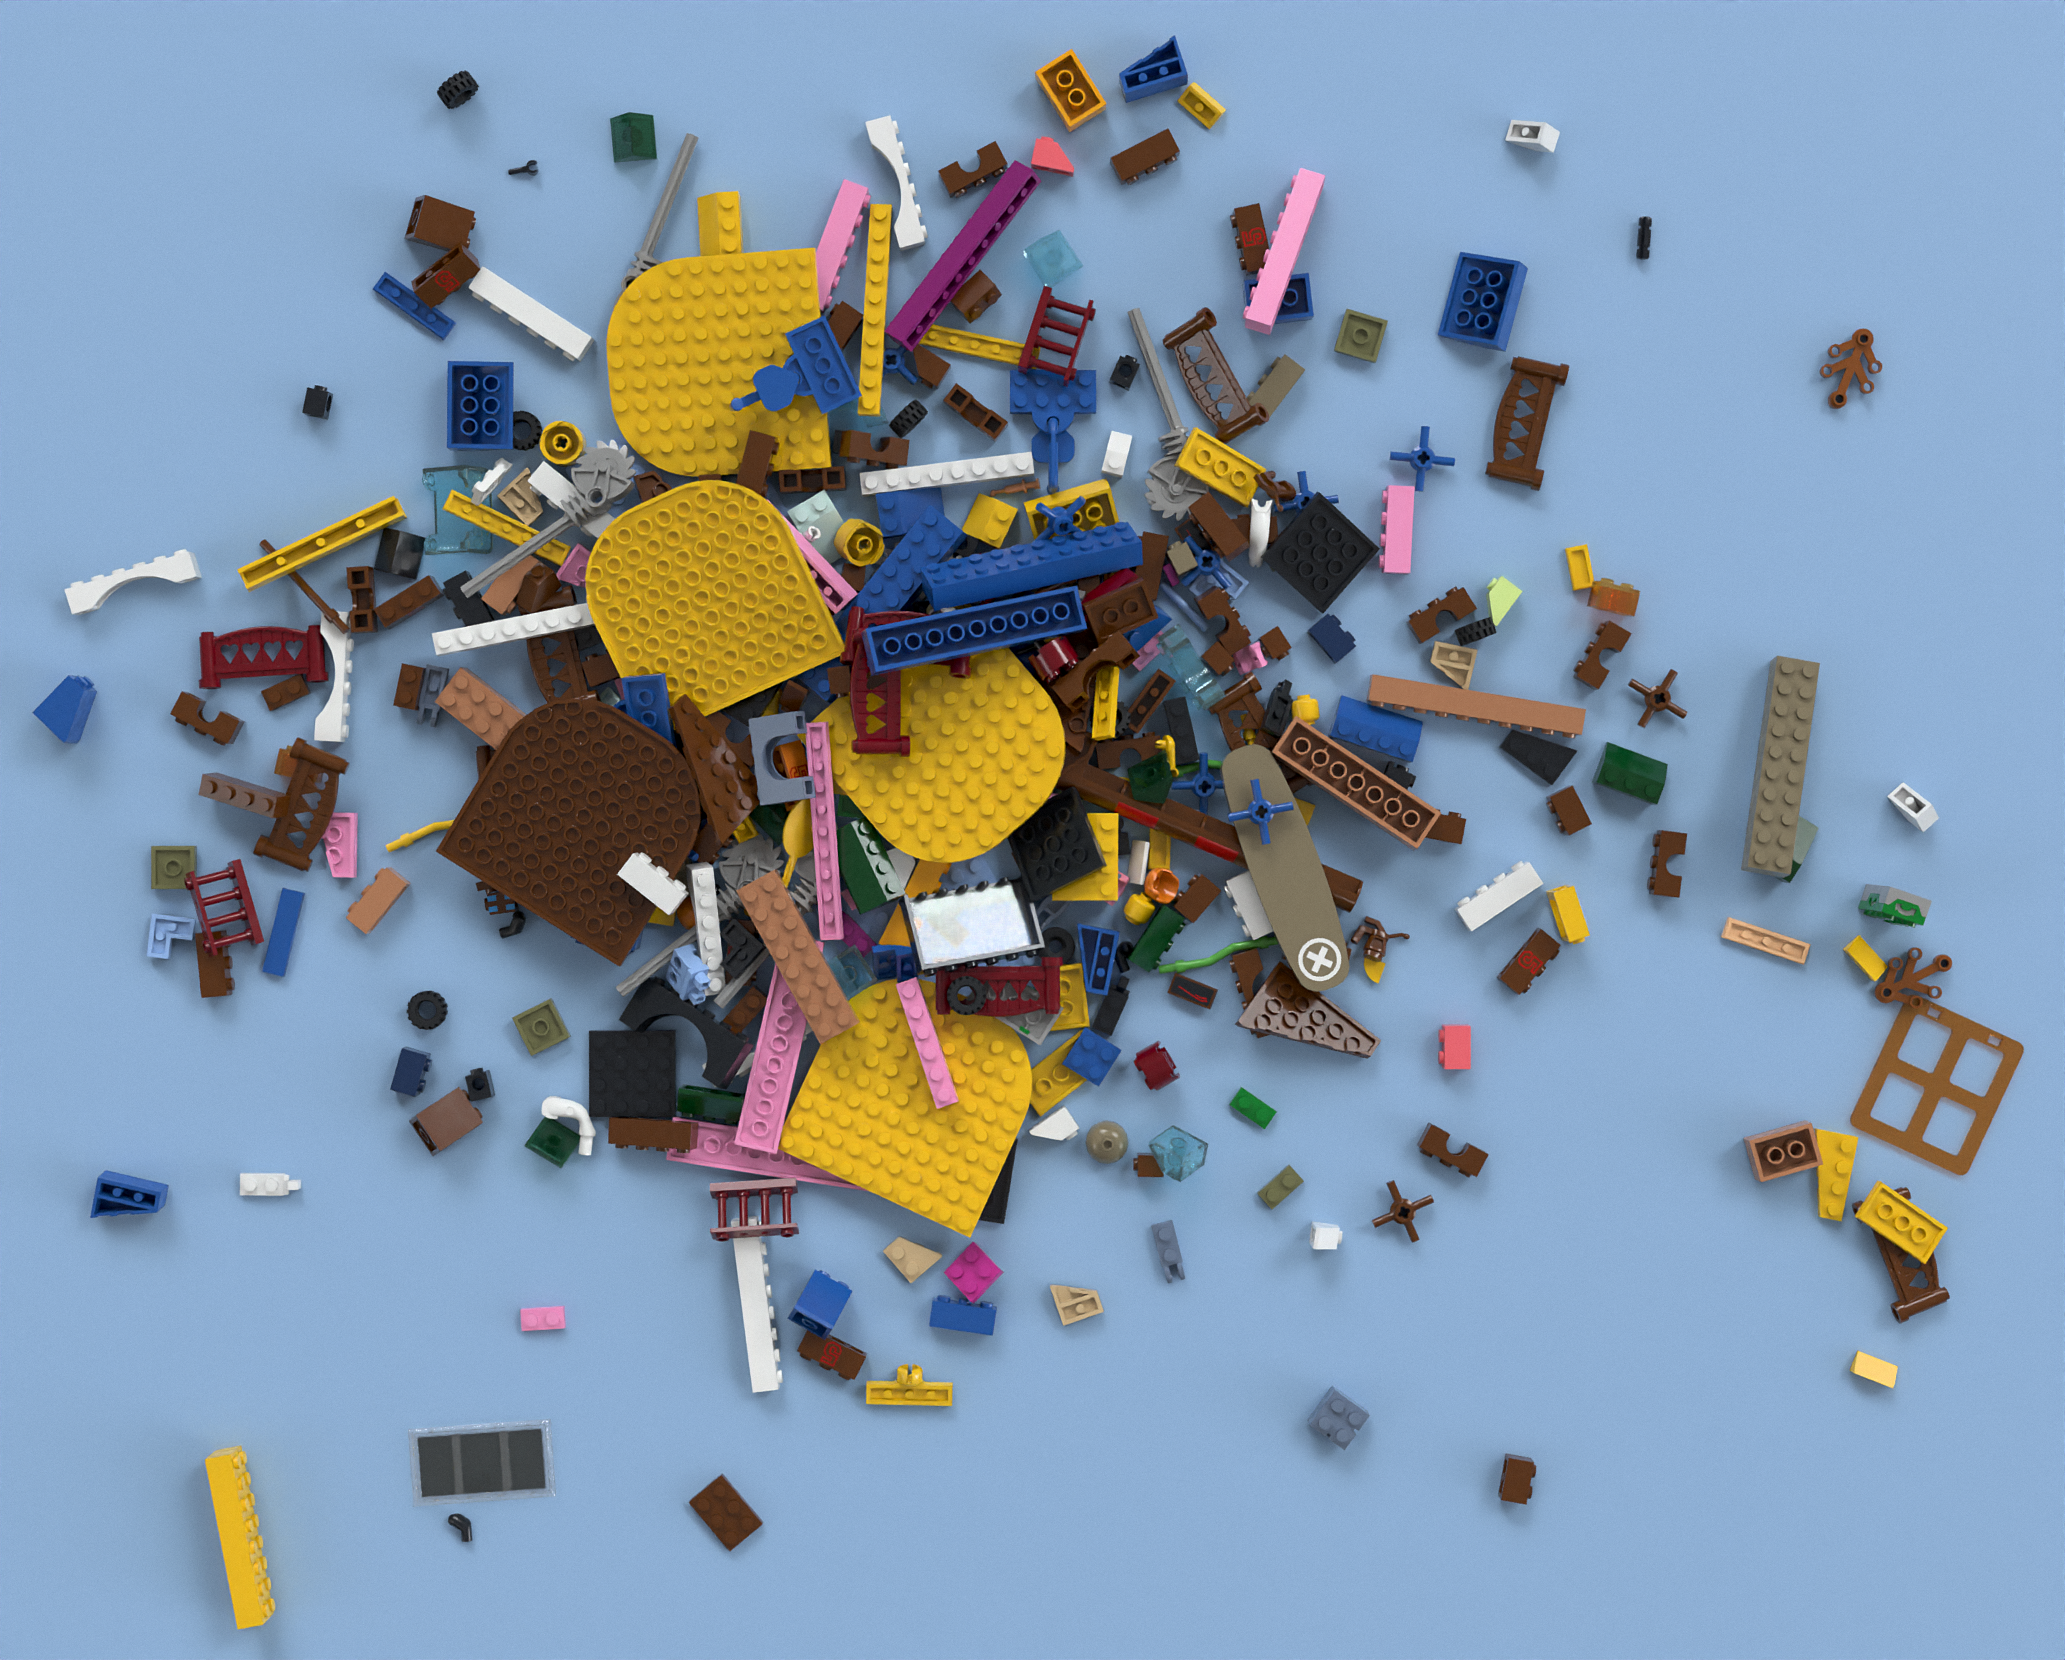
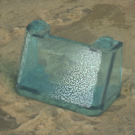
(452, 533)

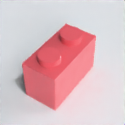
(1455, 1046)

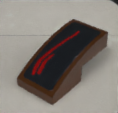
(1188, 528)
(1192, 991)

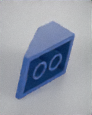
(902, 509)

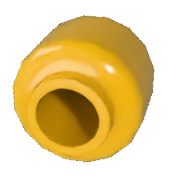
(1305, 709)
(1139, 908)

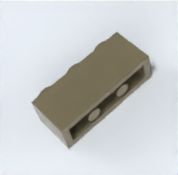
(1277, 384)

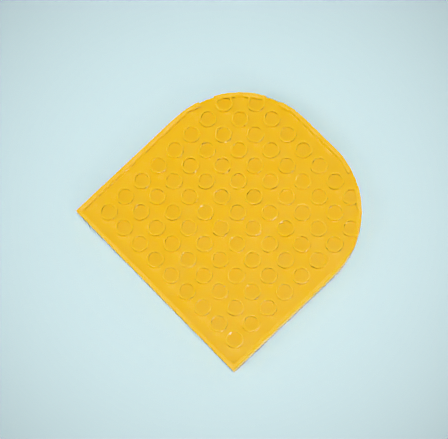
(691, 343)
(708, 595)
(976, 763)
(876, 1121)

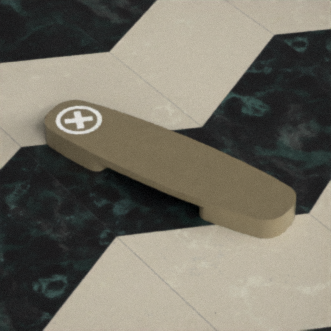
(1286, 872)

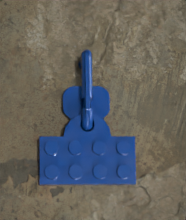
(815, 362)
(1047, 399)
(648, 703)

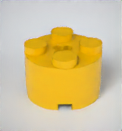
(551, 440)
(848, 540)

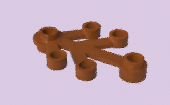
(1852, 365)
(1910, 979)

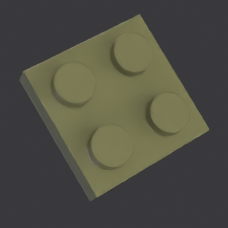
(1360, 335)
(171, 864)
(541, 1027)

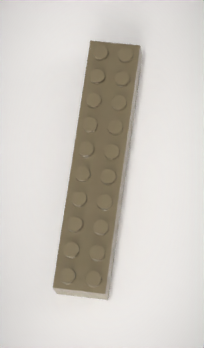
(1780, 766)

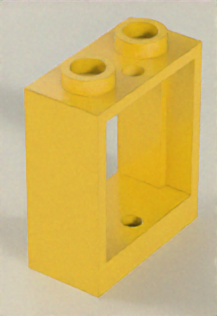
(1568, 914)

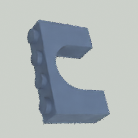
(765, 735)

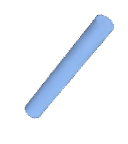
(1183, 605)

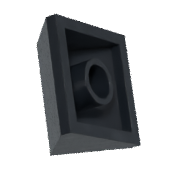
(400, 553)

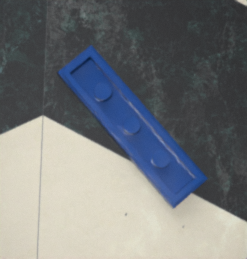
(413, 306)
(283, 932)

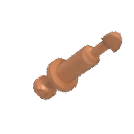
(1017, 487)

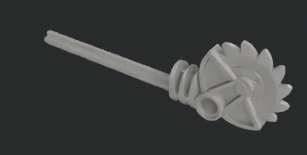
(645, 255)
(601, 474)
(1171, 487)
(744, 865)
(805, 897)

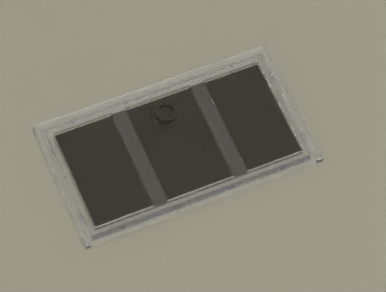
(481, 1462)

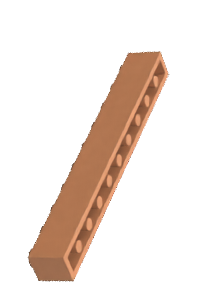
(1475, 704)

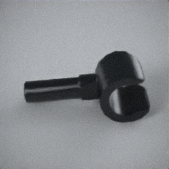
(524, 169)
(1036, 645)

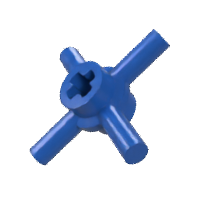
(899, 366)
(1428, 453)
(1304, 493)
(1059, 520)
(1200, 555)
(1197, 780)
(1253, 806)

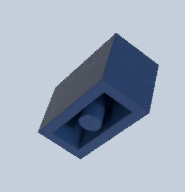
(1332, 638)
(411, 1071)

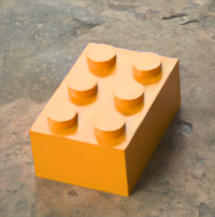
(1070, 90)

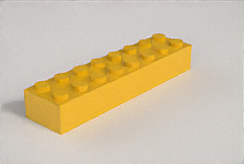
(240, 1536)

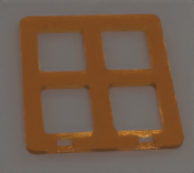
(1936, 1086)

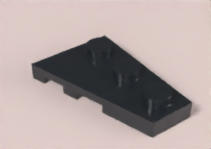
(1538, 755)

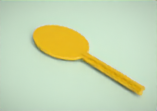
(797, 836)

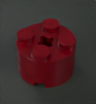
(1054, 658)
(1156, 1066)

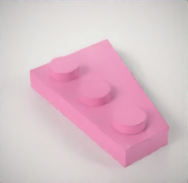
(575, 566)
(341, 844)

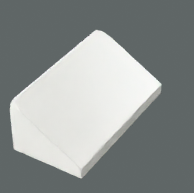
(1138, 861)

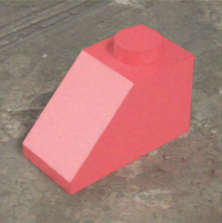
(1050, 157)

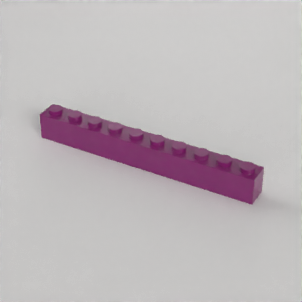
(963, 255)

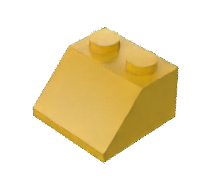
(989, 520)

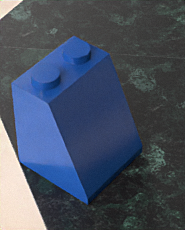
(68, 708)
(820, 1304)

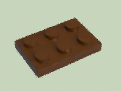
(1120, 610)
(726, 1512)

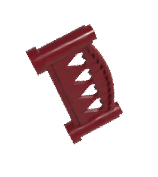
(858, 619)
(308, 661)
(887, 738)
(1044, 978)

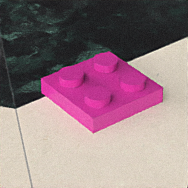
(973, 1272)

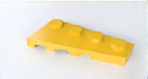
(1834, 1175)

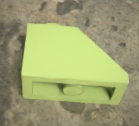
(1500, 598)

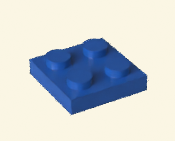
(1091, 1056)

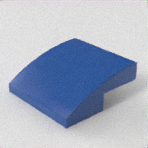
(893, 962)

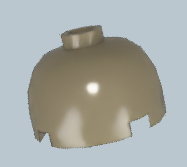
(1107, 1142)

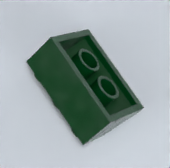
(1631, 773)
(1156, 938)
(710, 1103)

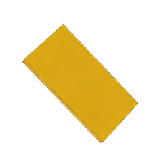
(1219, 467)
(1054, 1080)
(1901, 1222)

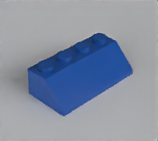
(1376, 729)

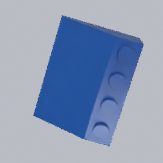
(1483, 301)
(480, 405)

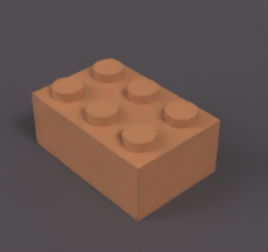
(1783, 1151)

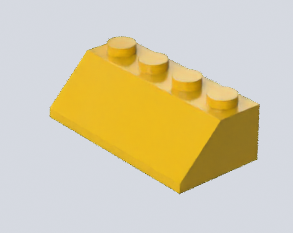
(720, 223)

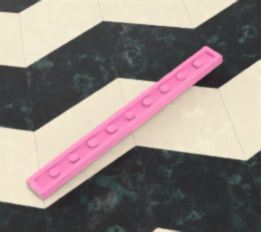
(824, 832)

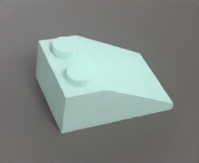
(821, 514)

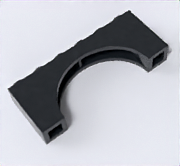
(724, 1047)

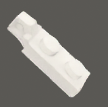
(490, 481)
(267, 1184)

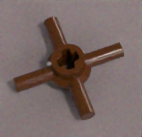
(1665, 696)
(1395, 1209)

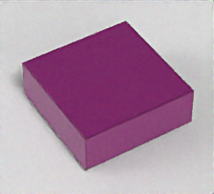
(1170, 575)

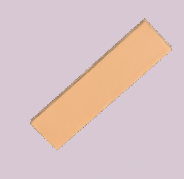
(1765, 940)

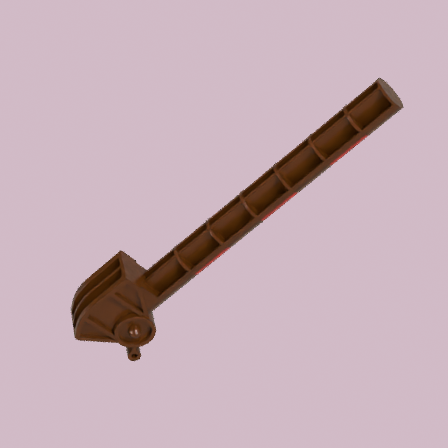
(1175, 818)

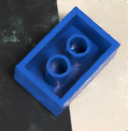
(1296, 302)

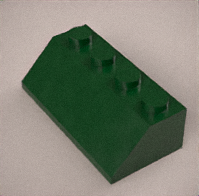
(866, 866)

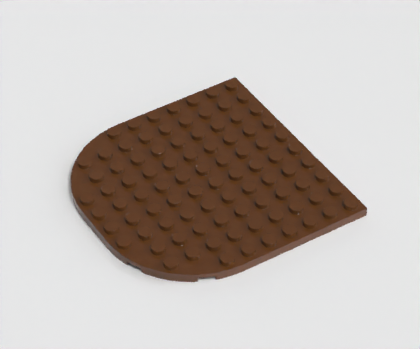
(566, 811)

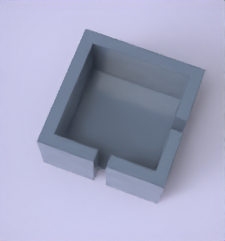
(1338, 1417)

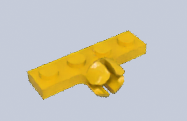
(909, 1390)

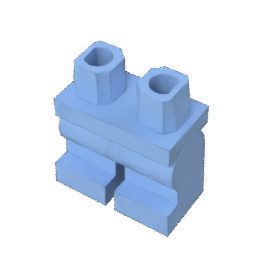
(688, 974)

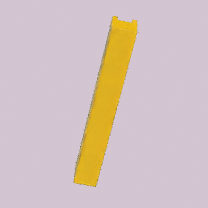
(321, 543)

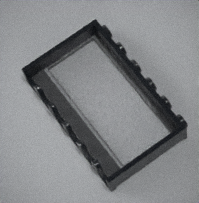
(971, 926)

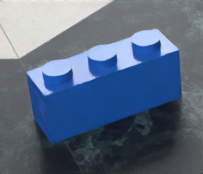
(963, 1315)

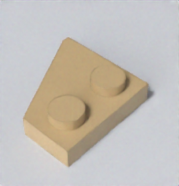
(521, 499)
(1454, 661)
(911, 1257)
(1075, 1303)

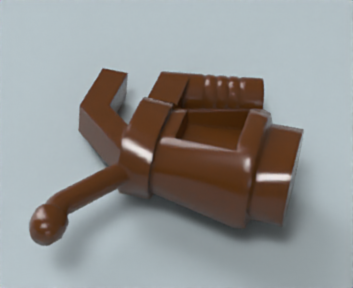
(1276, 490)
(1376, 944)

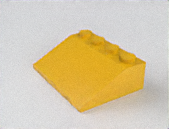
(1096, 512)
(1103, 883)

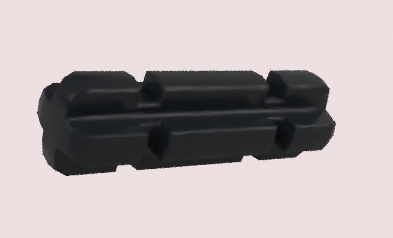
(1644, 237)

